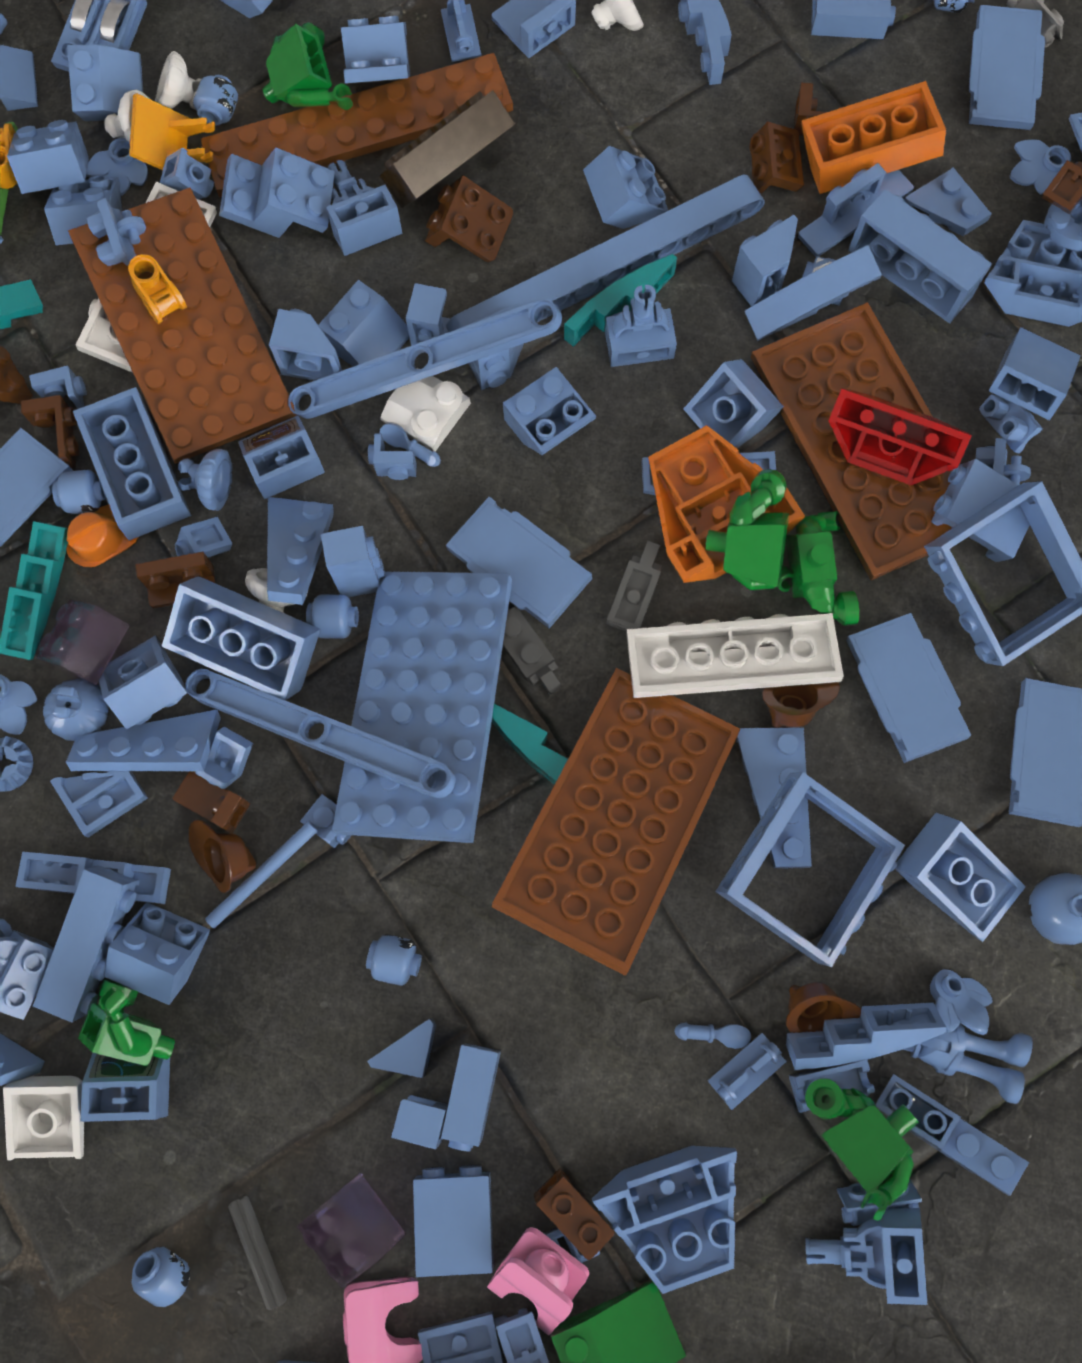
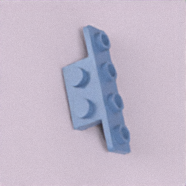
(847, 205)

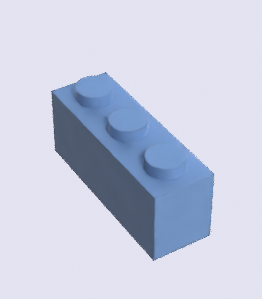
(353, 561)

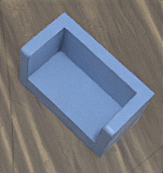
(425, 313)
(420, 1121)

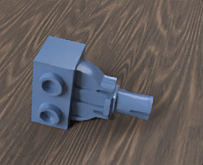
(360, 215)
(642, 333)
(21, 971)
(881, 1253)

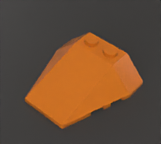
(694, 494)

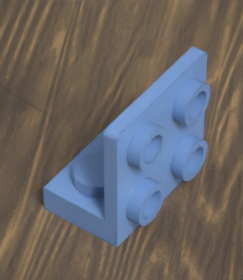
(535, 22)

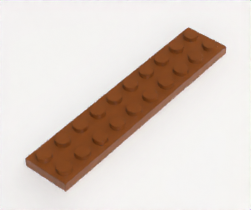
(375, 122)

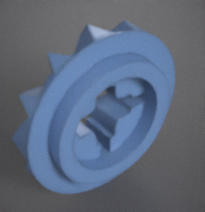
(18, 773)

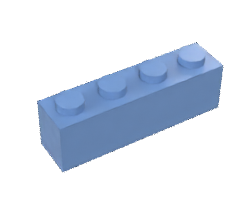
(83, 943)

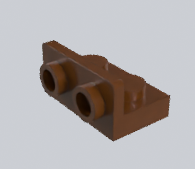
(776, 158)
(165, 575)

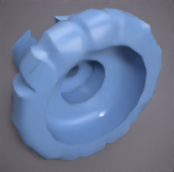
(209, 478)
(85, 714)

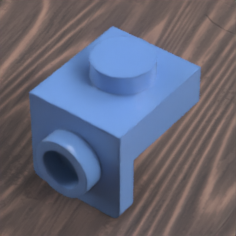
(394, 464)
(226, 758)

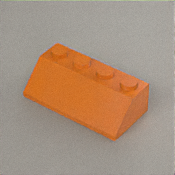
(884, 130)

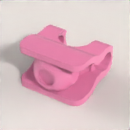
(543, 1275)
(365, 1317)

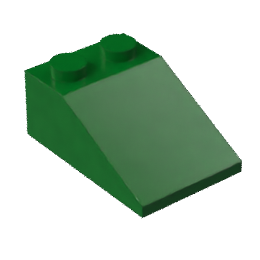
(621, 1330)

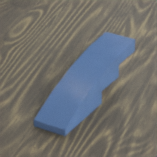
(813, 292)
(63, 874)
(874, 1034)

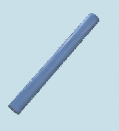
(261, 874)

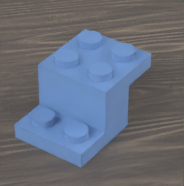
(375, 50)
(277, 193)

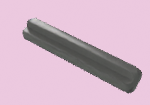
(257, 1253)

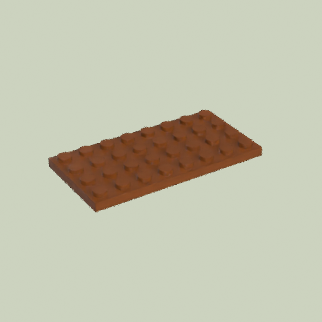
(203, 364)
(805, 372)
(617, 823)

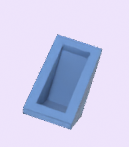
(408, 1054)

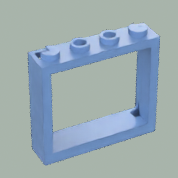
(1058, 551)
(863, 892)

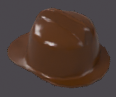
(798, 704)
(220, 854)
(814, 1004)

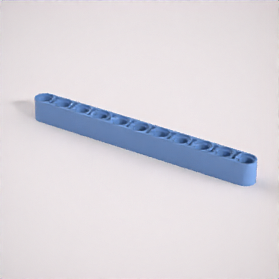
(627, 252)

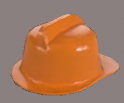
(95, 538)

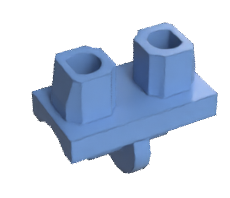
(121, 230)
(1010, 421)
(996, 458)

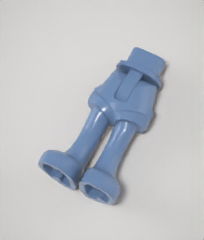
(948, 1056)

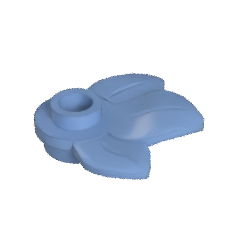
(1037, 163)
(114, 165)
(13, 699)
(961, 1001)

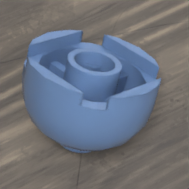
(1058, 908)

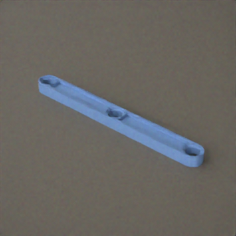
(444, 353)
(337, 739)

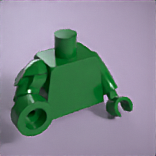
(300, 70)
(754, 538)
(814, 568)
(120, 1034)
(866, 1140)

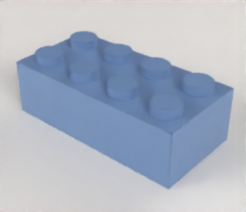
(920, 255)
(131, 463)
(240, 637)

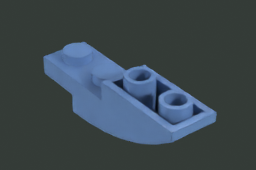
(711, 31)
(954, 1136)

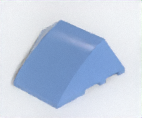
(1038, 277)
(676, 1214)

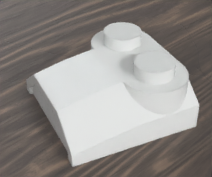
(426, 410)
(44, 1117)

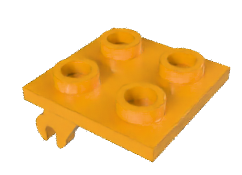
(162, 131)

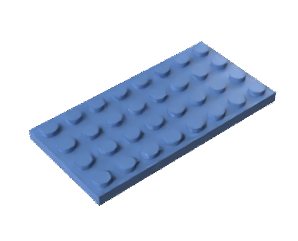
(430, 690)

